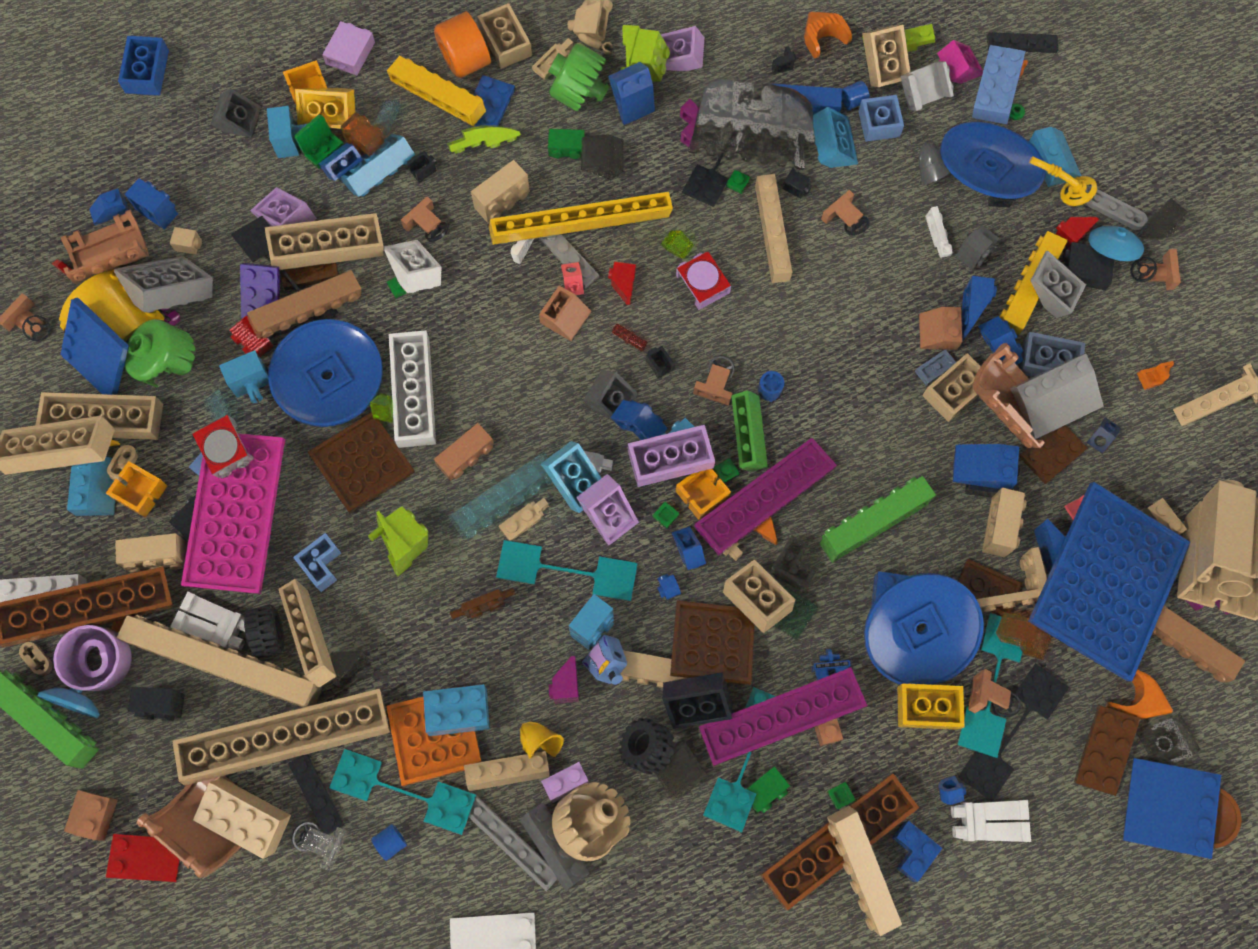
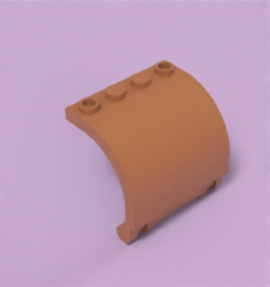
(105, 248)
(993, 387)
(185, 838)

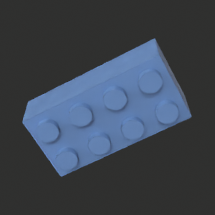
(998, 84)

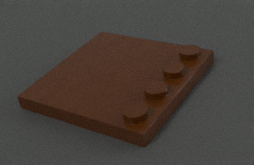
(361, 462)
(712, 641)

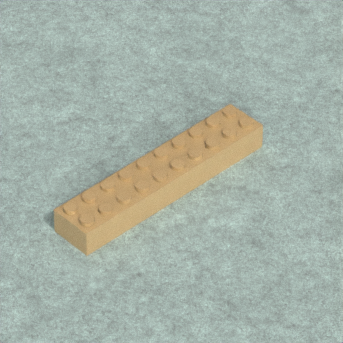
(217, 661)
(280, 737)

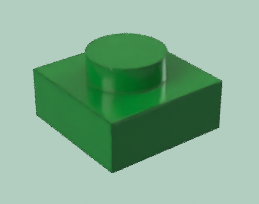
(738, 181)
(396, 288)
(726, 470)
(666, 515)
(841, 795)

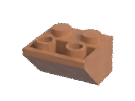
(564, 313)

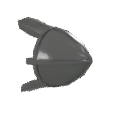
(931, 164)

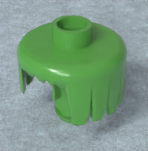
(577, 76)
(158, 348)

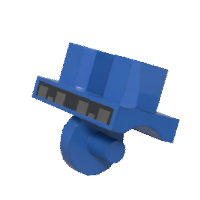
(821, 669)

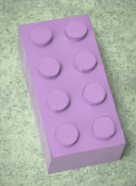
(671, 455)

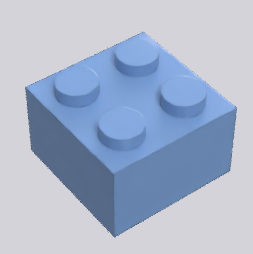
(881, 118)

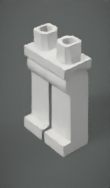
(227, 622)
(975, 816)

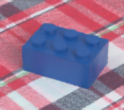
(143, 65)

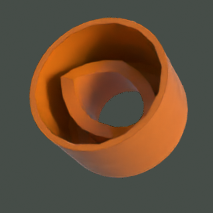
(462, 45)

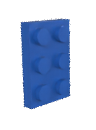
(496, 99)

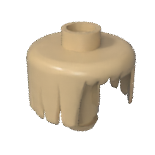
(590, 821)

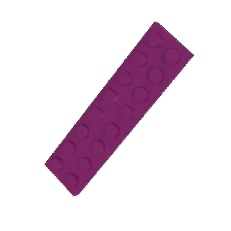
(765, 496)
(783, 716)

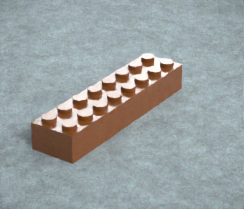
(83, 604)
(817, 857)

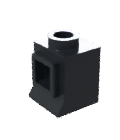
(418, 162)
(797, 184)
(656, 353)

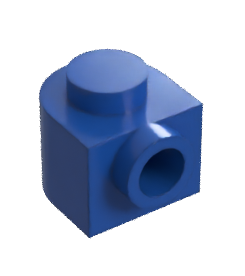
(668, 587)
(951, 790)

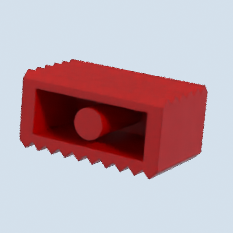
(244, 334)

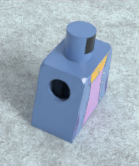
(606, 660)

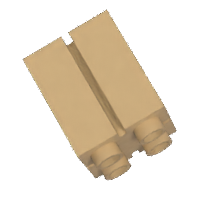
(1222, 551)

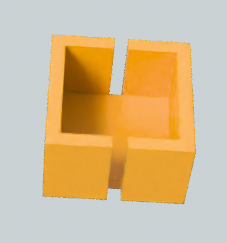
(304, 77)
(139, 491)
(701, 493)

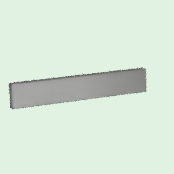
(512, 843)

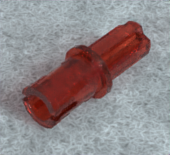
(629, 337)

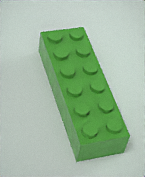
(876, 519)
(44, 722)

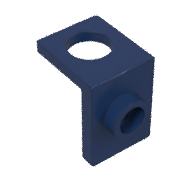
(1108, 430)

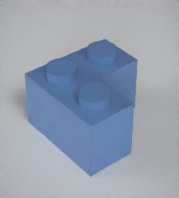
(314, 561)

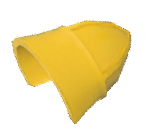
(537, 736)

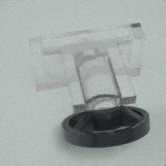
(320, 843)

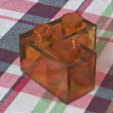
(362, 134)
(1018, 631)

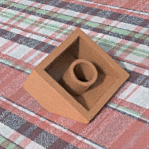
(941, 328)
(90, 815)

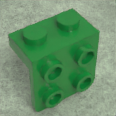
(317, 140)

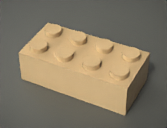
(242, 817)

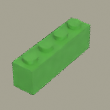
(749, 431)

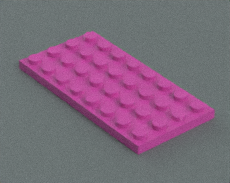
(234, 521)

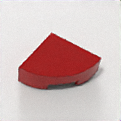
(60, 265)

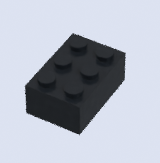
(697, 700)

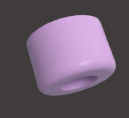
(72, 655)

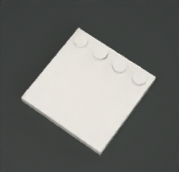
(493, 932)

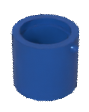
(853, 94)
(770, 386)
(389, 842)

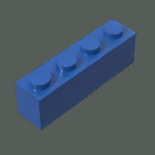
(820, 96)

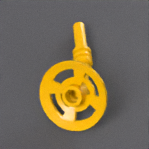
(1076, 185)

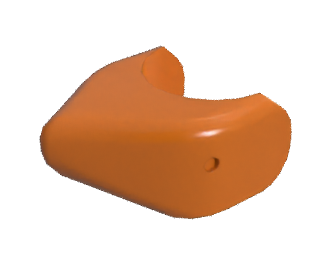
(824, 25)
(1148, 700)

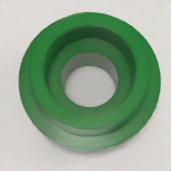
(1017, 115)

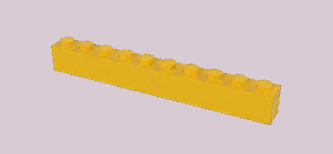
(580, 218)

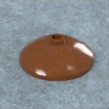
(1228, 820)

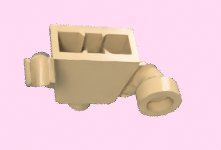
(591, 23)

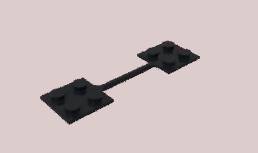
(706, 184)
(254, 243)
(1039, 693)

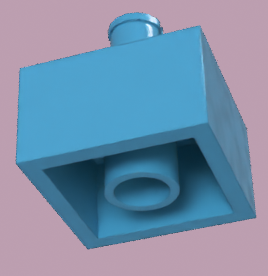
(283, 131)
(246, 375)

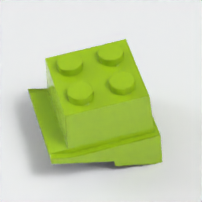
(647, 48)
(402, 538)

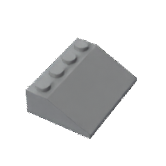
(165, 283)
(1058, 395)

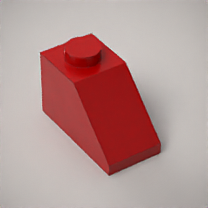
(1075, 228)
(622, 279)

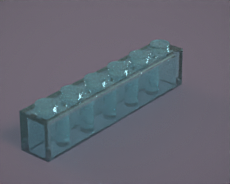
(500, 498)

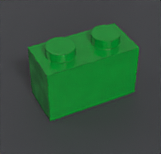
(565, 143)
(767, 788)

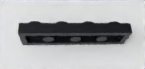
(1027, 42)
(316, 794)

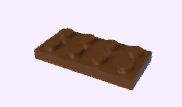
(1107, 750)

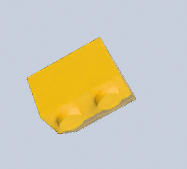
(332, 103)

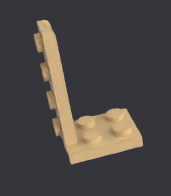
(1220, 398)
(1034, 582)

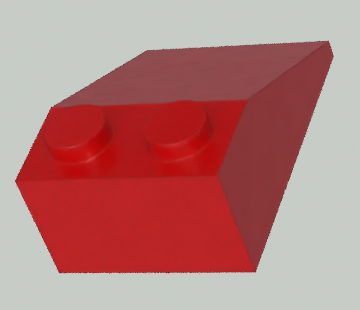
(141, 859)

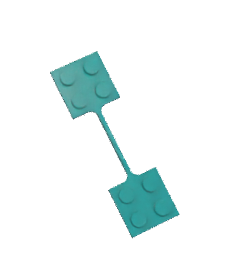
(522, 561)
(983, 729)
(730, 801)
(447, 807)

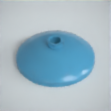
(1116, 243)
(70, 699)

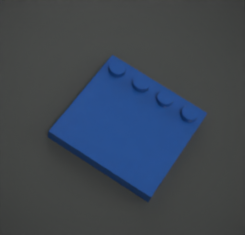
(93, 348)
(1172, 808)

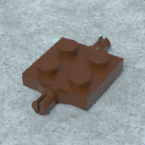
(490, 601)

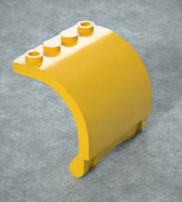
(111, 303)

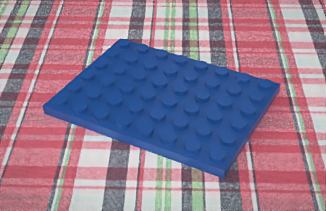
(1109, 582)

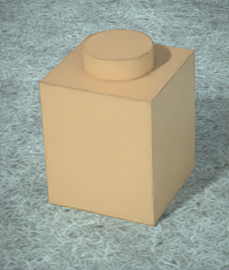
(185, 240)

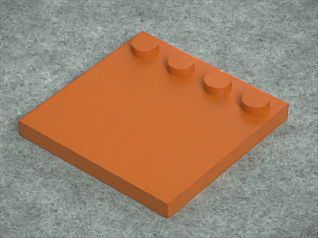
(426, 756)

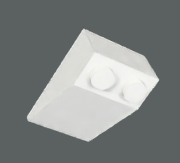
(413, 266)

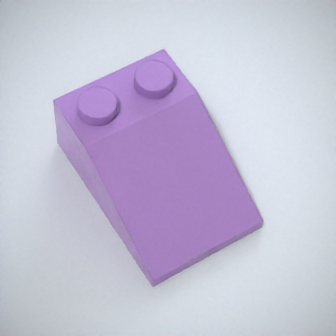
(685, 49)
(283, 209)
(608, 509)

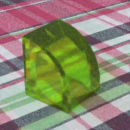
(677, 243)
(382, 408)

